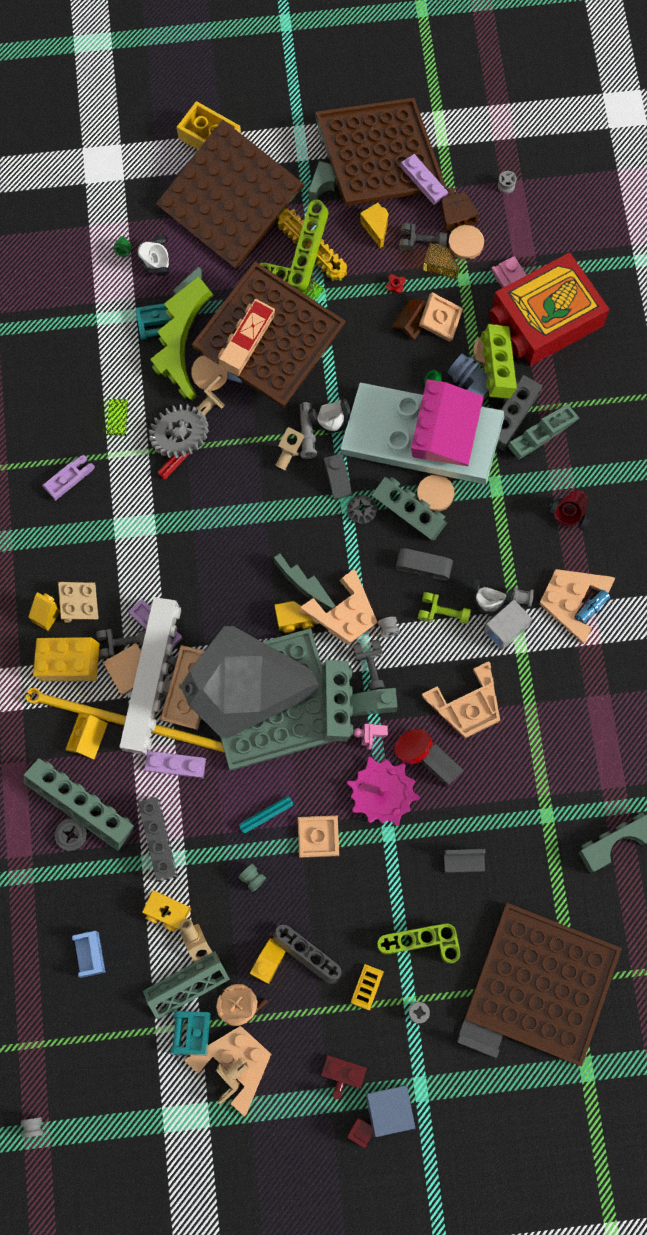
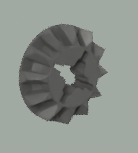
(356, 515)
(62, 839)

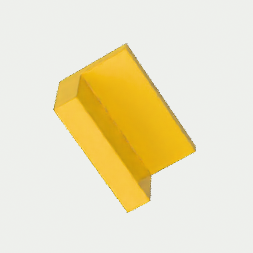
(86, 735)

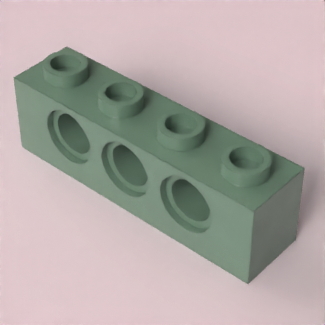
(384, 495)
(331, 729)

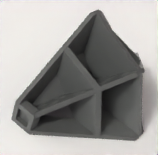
(244, 682)

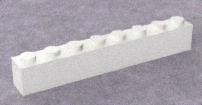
(149, 676)

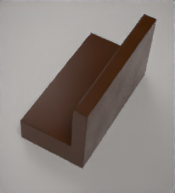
(410, 318)

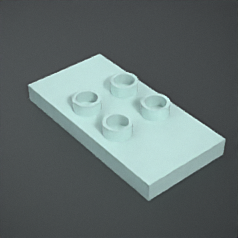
(384, 428)

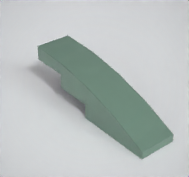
(543, 431)
(309, 587)

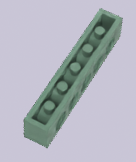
(81, 813)

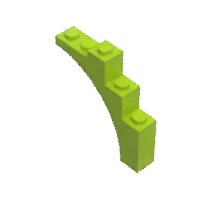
(182, 311)

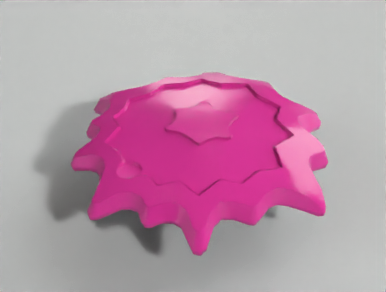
(382, 791)

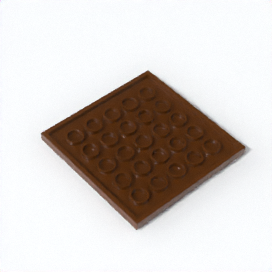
(370, 144)
(229, 194)
(290, 344)
(543, 984)

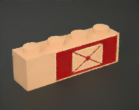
(246, 337)

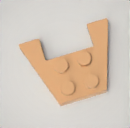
(565, 597)
(348, 618)
(473, 711)
(229, 1050)

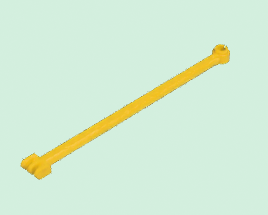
(120, 719)

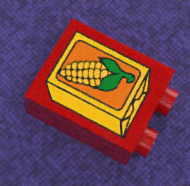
(549, 309)

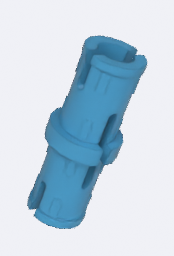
(592, 606)

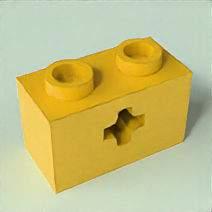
(157, 902)

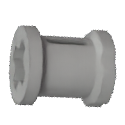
(523, 597)

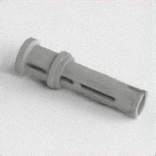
(308, 448)

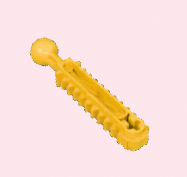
(292, 225)

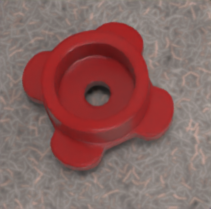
(395, 288)

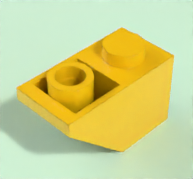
(44, 611)
(291, 618)

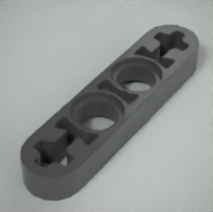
(309, 950)

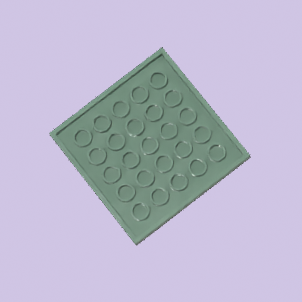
(291, 729)

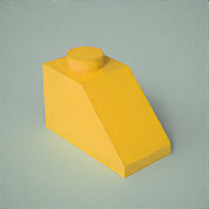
(375, 222)
(268, 961)

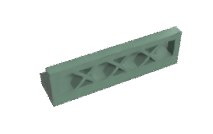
(183, 982)

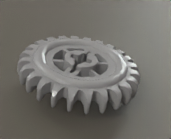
(177, 424)

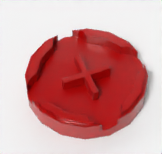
(413, 746)

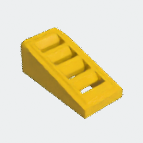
(360, 1003)

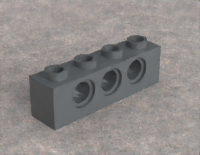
(530, 390)
(157, 839)

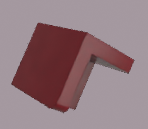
(360, 1132)

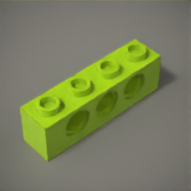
(498, 361)

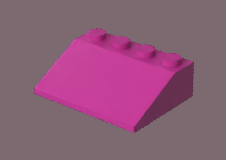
(446, 424)

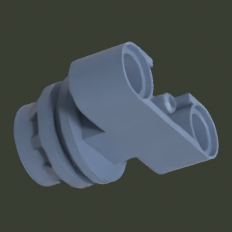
(469, 375)

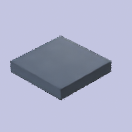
(390, 1111)

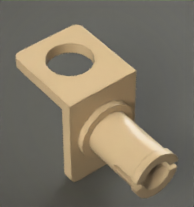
(211, 400)
(288, 450)
(194, 939)
(230, 1076)

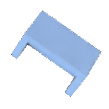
(89, 954)

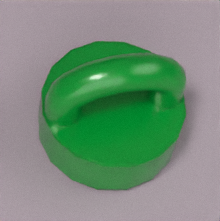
(122, 247)
(433, 375)

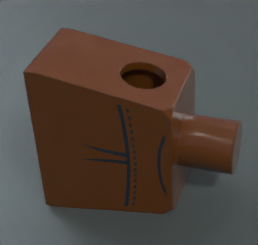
(457, 210)

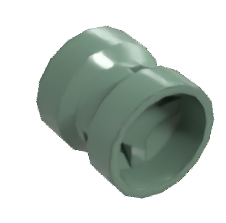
(252, 877)

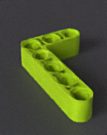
(309, 254)

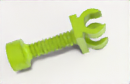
(433, 599)

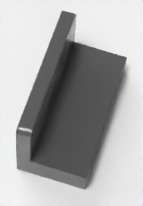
(441, 765)
(464, 861)
(479, 1038)

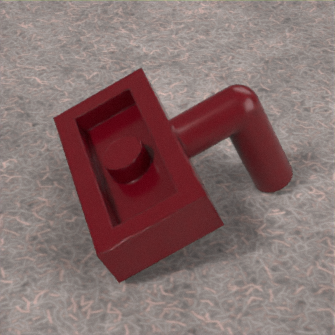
(343, 1073)

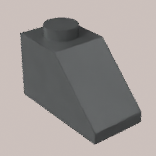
(337, 476)

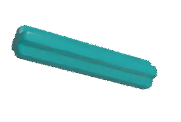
(266, 814)

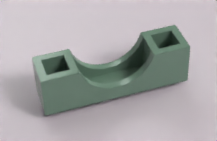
(598, 854)

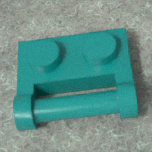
(151, 316)
(196, 1036)

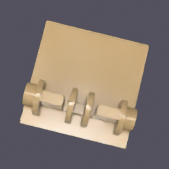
(77, 601)

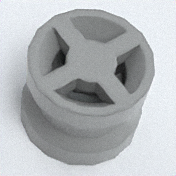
(507, 177)
(388, 627)
(420, 1014)
(31, 1127)

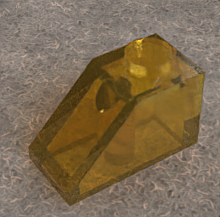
(440, 261)

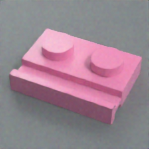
(508, 272)

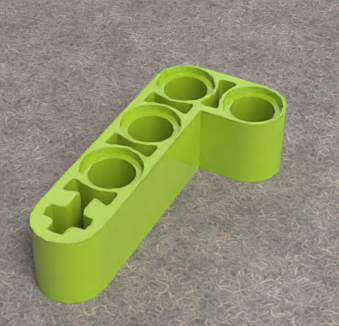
(417, 943)

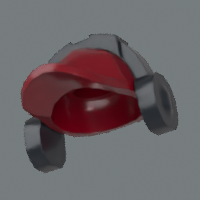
(571, 509)

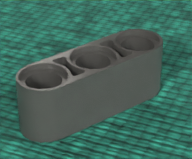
(424, 564)

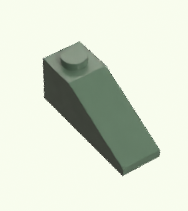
(373, 702)

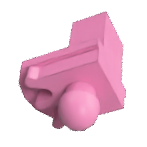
(368, 732)

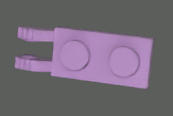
(67, 477)

